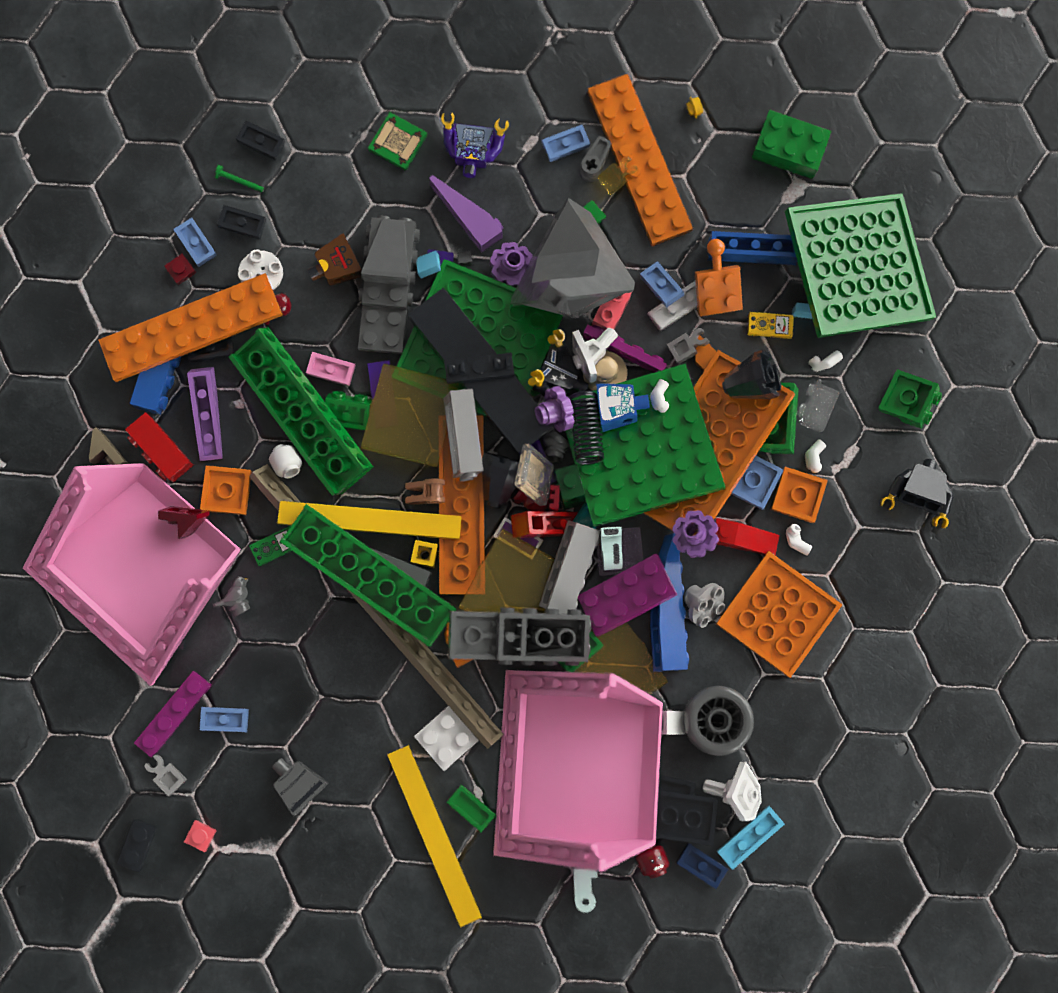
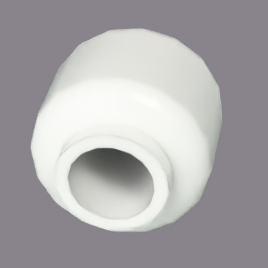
(285, 461)

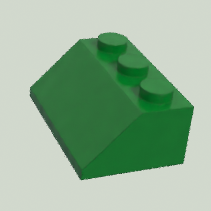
(782, 437)

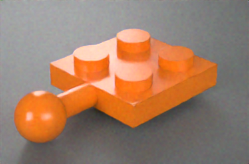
(718, 288)

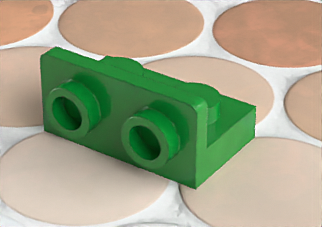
(349, 410)

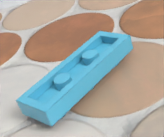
(750, 837)

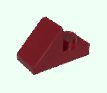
(186, 519)

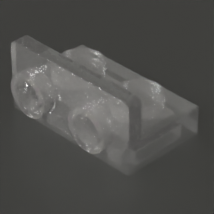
(818, 406)

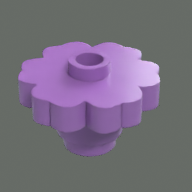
(501, 260)
(556, 410)
(705, 538)

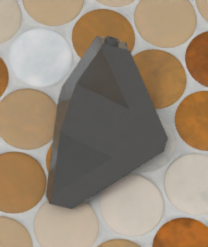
(573, 267)

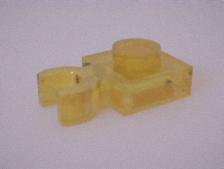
(614, 175)

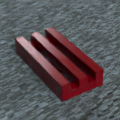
(554, 498)

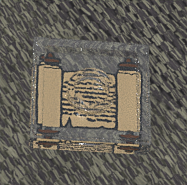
(534, 475)

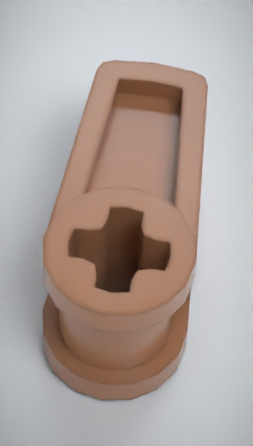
(431, 494)

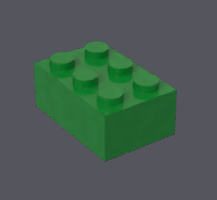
(791, 144)

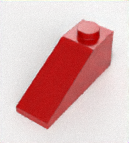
(540, 523)
(745, 537)

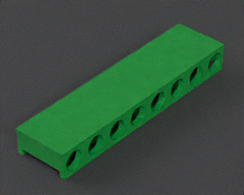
(301, 412)
(368, 575)

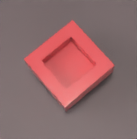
(200, 836)

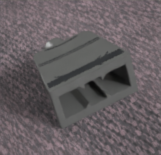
(297, 784)

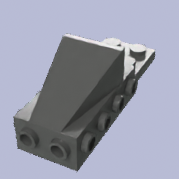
(387, 283)
(520, 636)

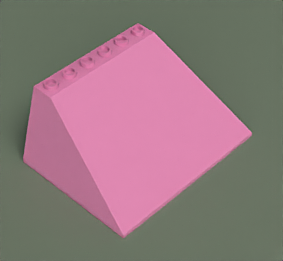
(125, 567)
(577, 769)

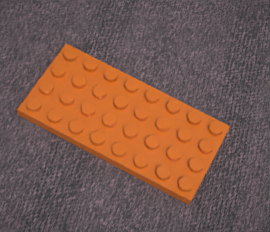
(736, 434)

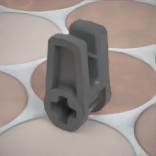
(595, 158)

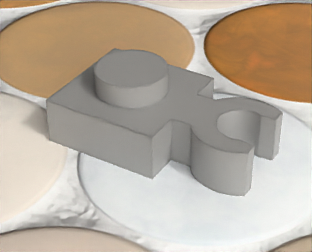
(685, 347)
(167, 777)

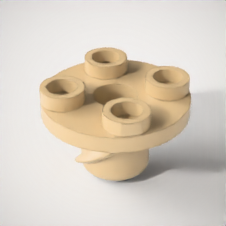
(610, 370)

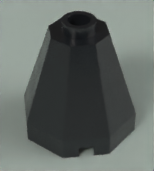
(753, 378)
(498, 478)

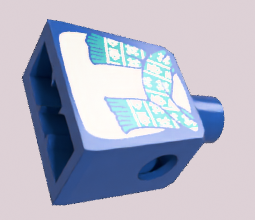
(619, 405)

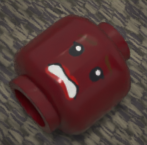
(652, 861)

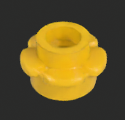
(694, 107)

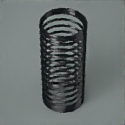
(585, 403)

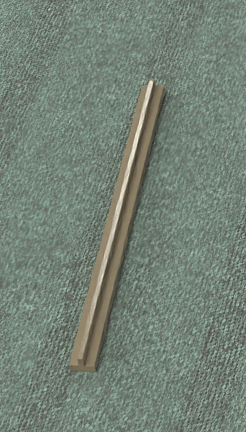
(414, 649)

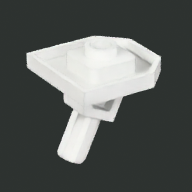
(591, 352)
(741, 793)

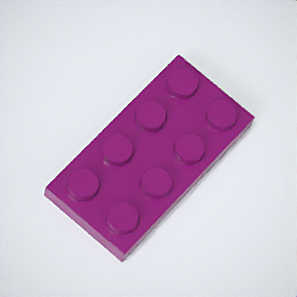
(627, 595)

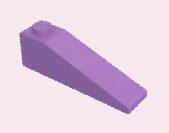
(473, 219)
(205, 412)

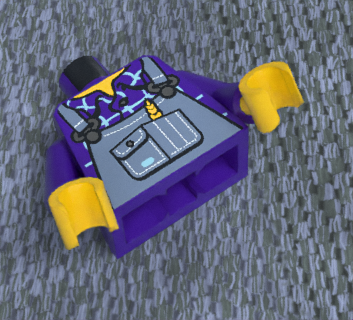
(473, 145)

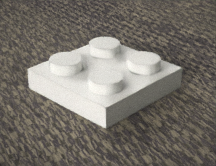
(446, 738)

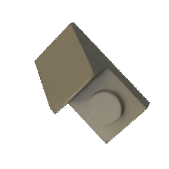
(101, 447)

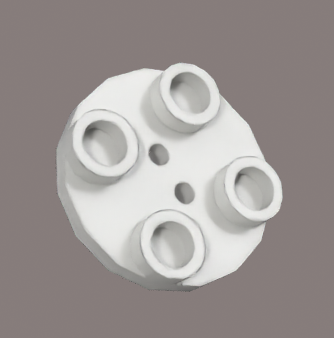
(255, 261)

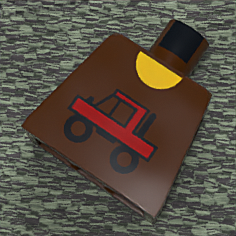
(336, 262)

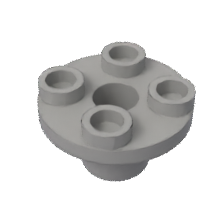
(704, 603)

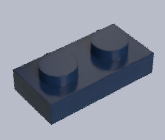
(702, 865)

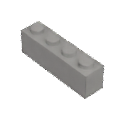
(570, 567)

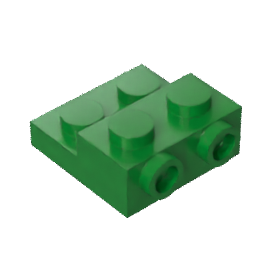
(910, 399)

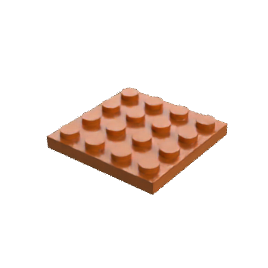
(779, 614)

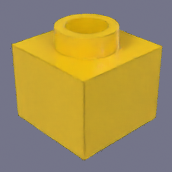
(420, 547)

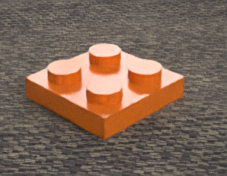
(225, 490)
(799, 495)

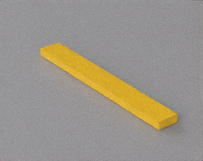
(378, 520)
(434, 836)

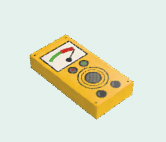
(770, 325)

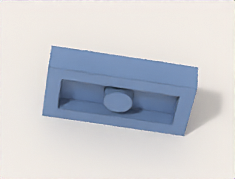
(566, 143)
(195, 242)
(662, 284)
(224, 719)

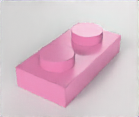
(330, 369)

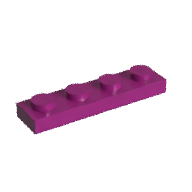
(632, 353)
(173, 714)

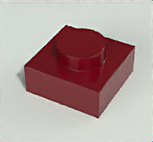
(180, 269)

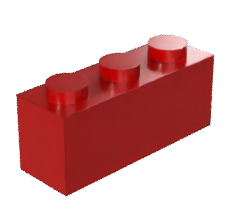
(158, 448)

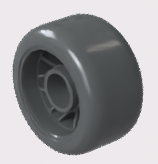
(735, 726)

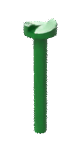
(219, 172)

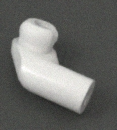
(828, 362)
(657, 397)
(812, 456)
(794, 540)

